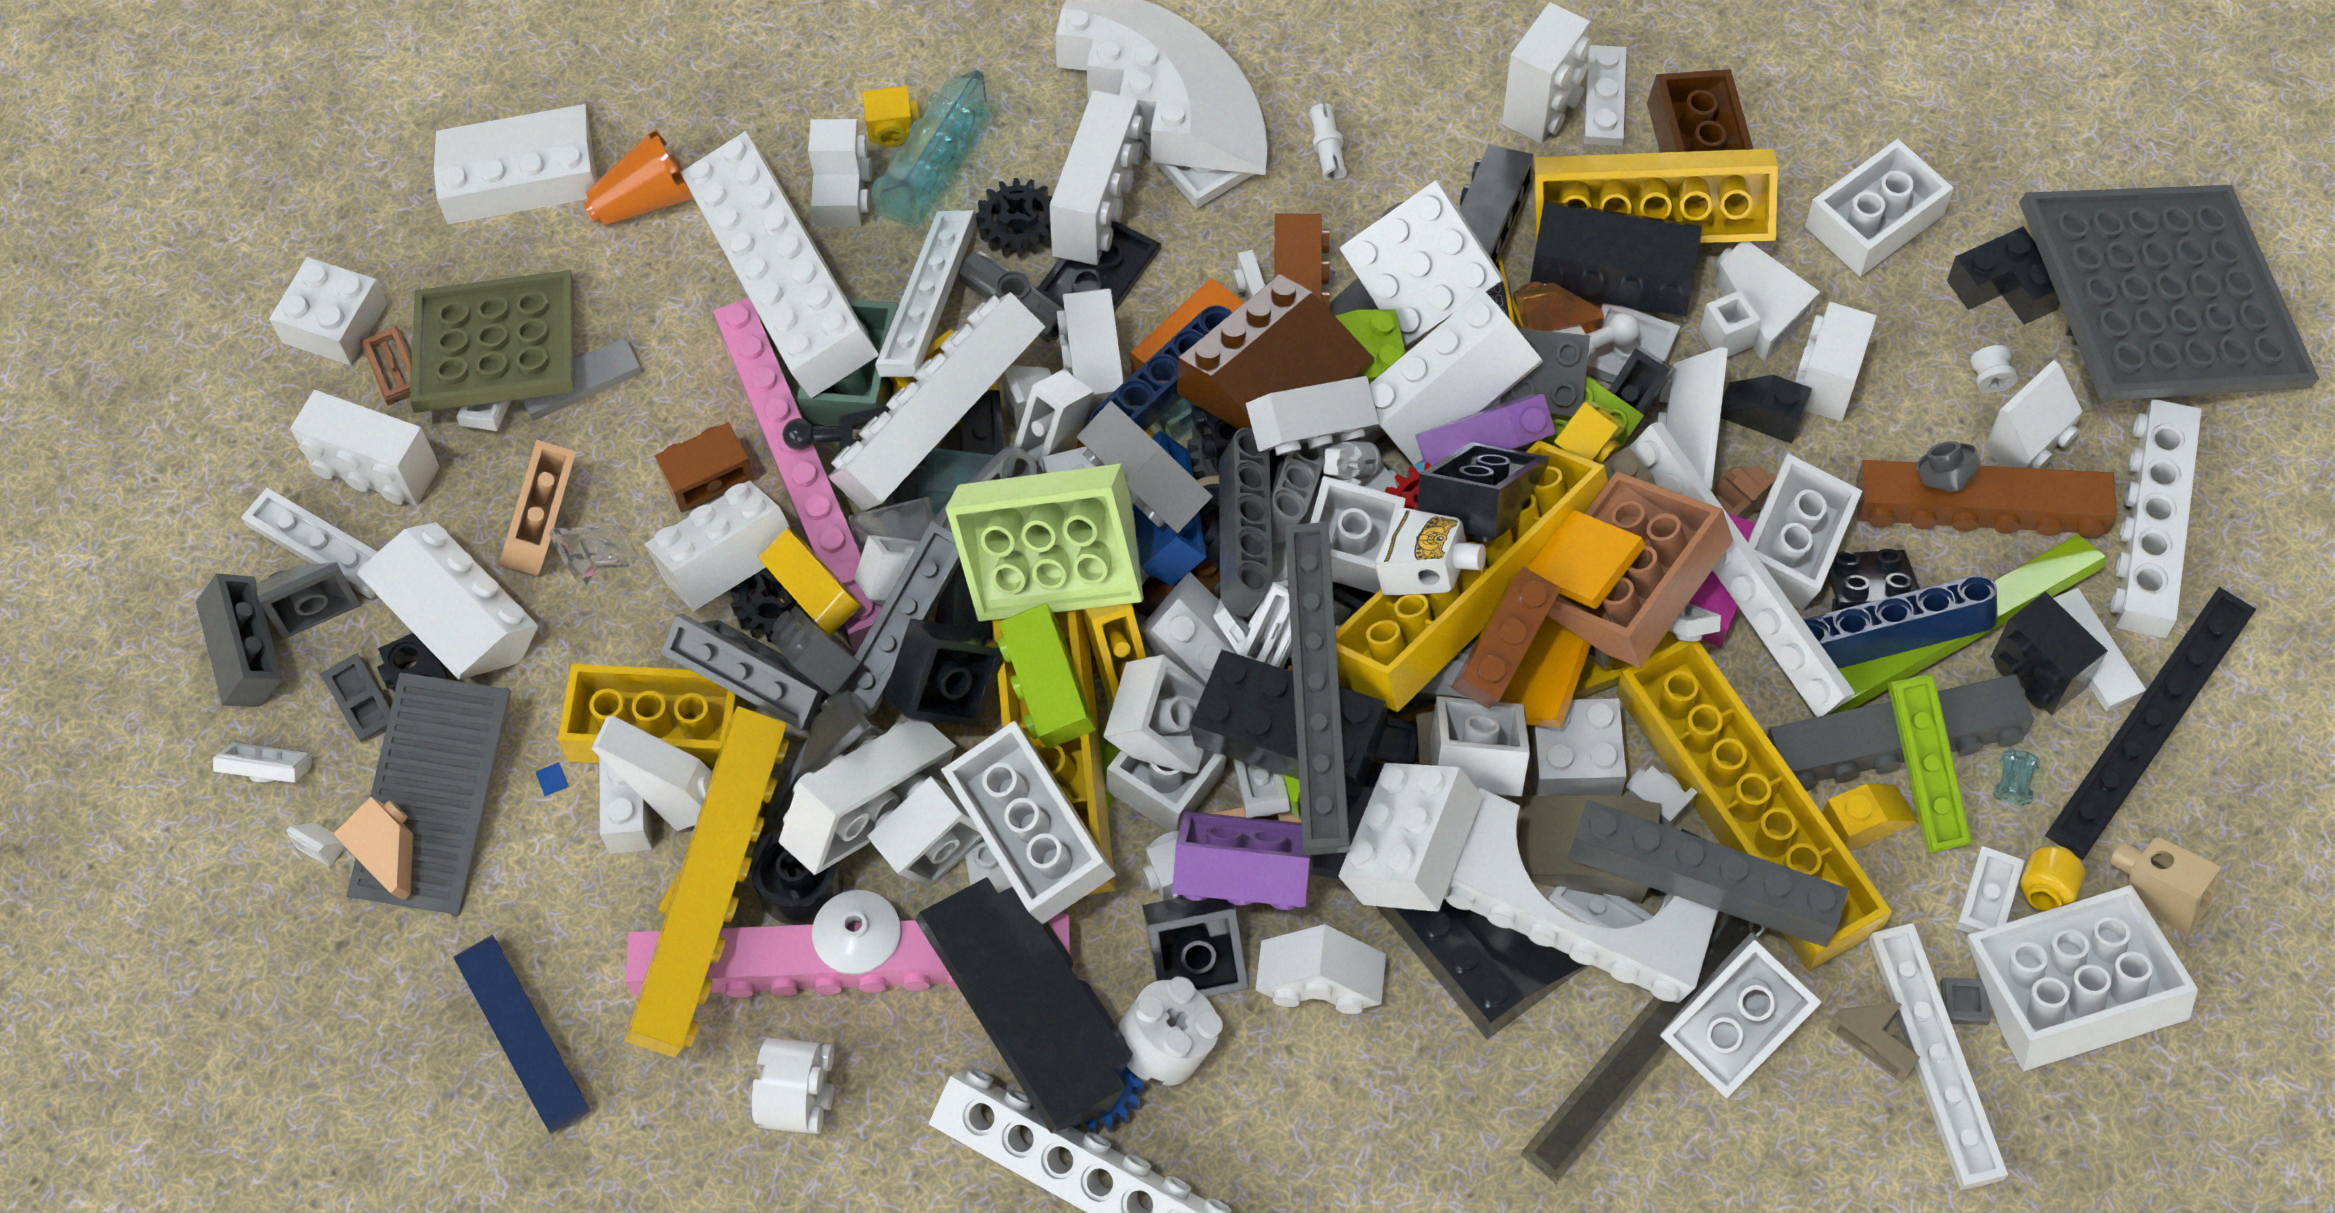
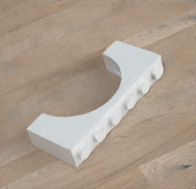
(1656, 954)

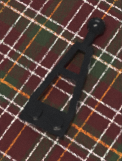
(978, 428)

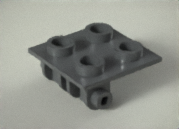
(1561, 373)

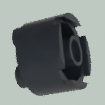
(784, 890)

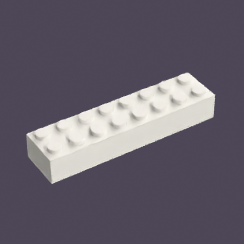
(779, 265)

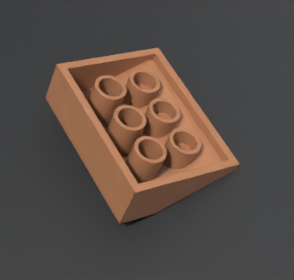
(1681, 549)

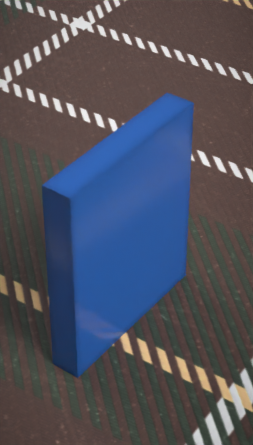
(552, 779)

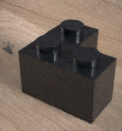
(2005, 268)

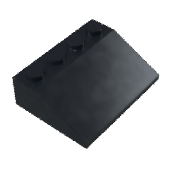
(1483, 967)

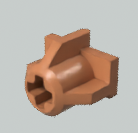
(1743, 490)

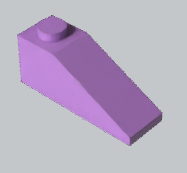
(1500, 426)

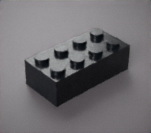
(1252, 718)

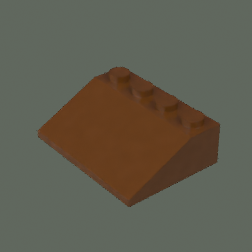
(1266, 347)

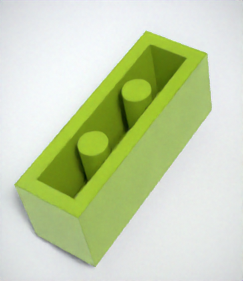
(1045, 676)

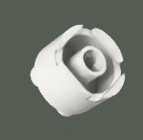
(1169, 1031)
(793, 1085)

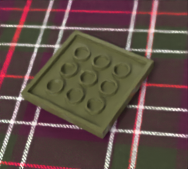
(493, 341)

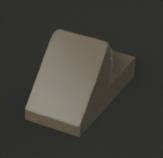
(1864, 1031)

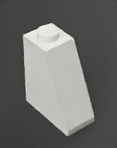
(1773, 291)

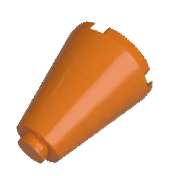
(638, 183)

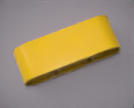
(809, 581)

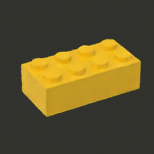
(661, 701)

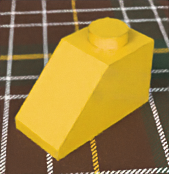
(1868, 814)

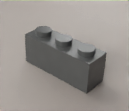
(238, 640)
(813, 650)

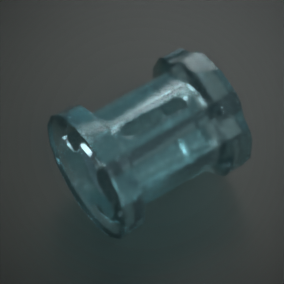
(2022, 786)

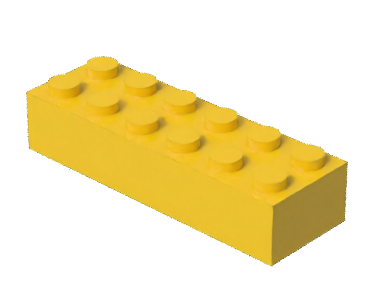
(1721, 190)

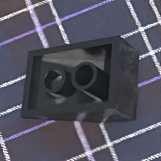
(1481, 487)

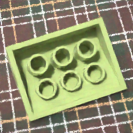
(1047, 541)

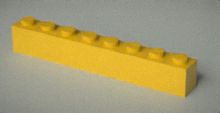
(706, 884)

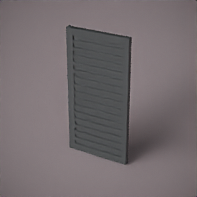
(439, 773)

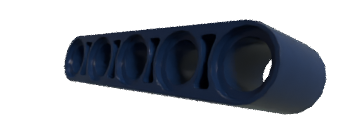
(1144, 385)
(1907, 621)
(521, 1034)

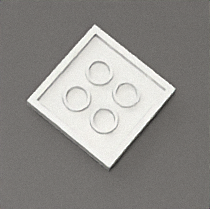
(1422, 261)

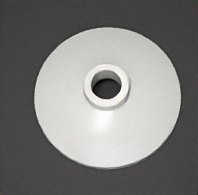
(857, 950)

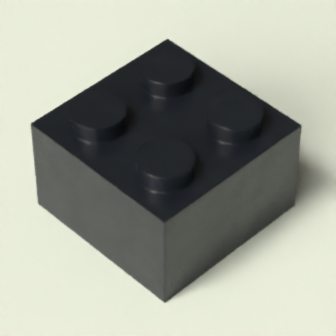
(2048, 653)
(944, 673)

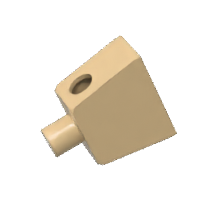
(2170, 881)

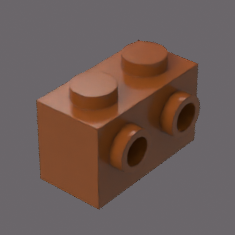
(704, 466)

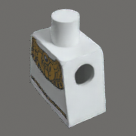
(1425, 554)

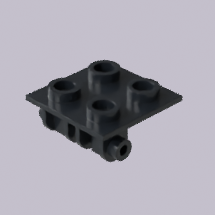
(1870, 576)

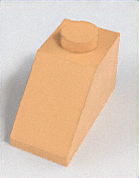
(381, 844)

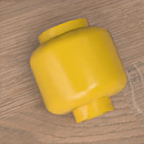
(2052, 878)

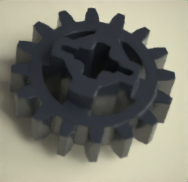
(1017, 217)
(763, 609)

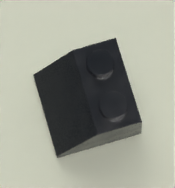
(1196, 943)

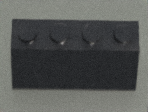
(1617, 257)

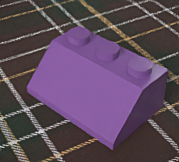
(1241, 860)

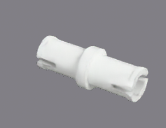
(1328, 142)

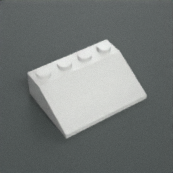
(514, 164)
(2081, 977)

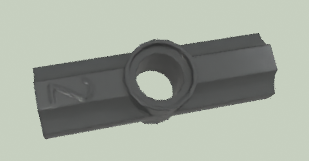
(992, 279)

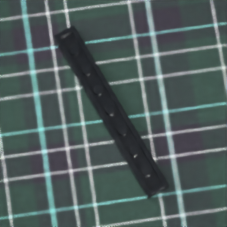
(2150, 723)

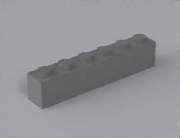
(1869, 737)
(1708, 873)

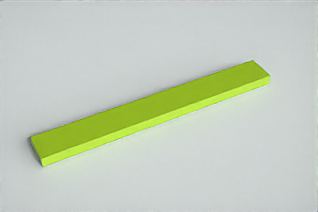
(2048, 572)

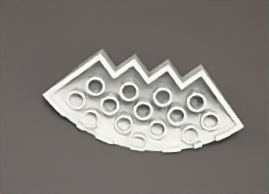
(1184, 82)

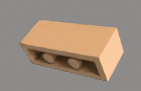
(537, 508)

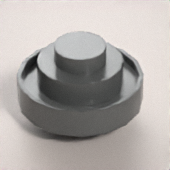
(1948, 465)

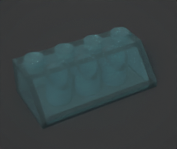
(932, 150)

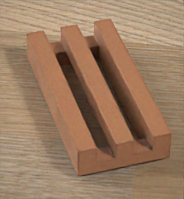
(402, 390)

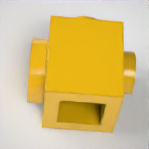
(889, 115)

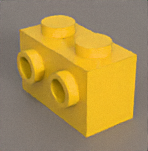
(1591, 433)

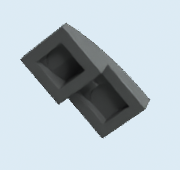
(357, 696)

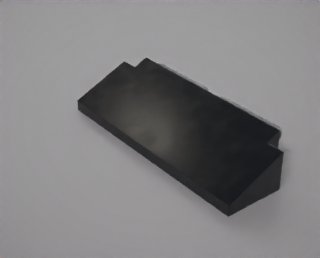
(1030, 1002)

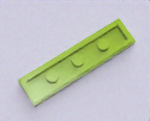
(1929, 763)

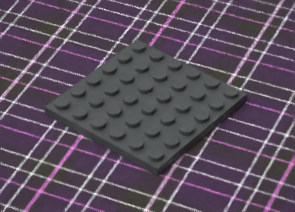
(2167, 292)

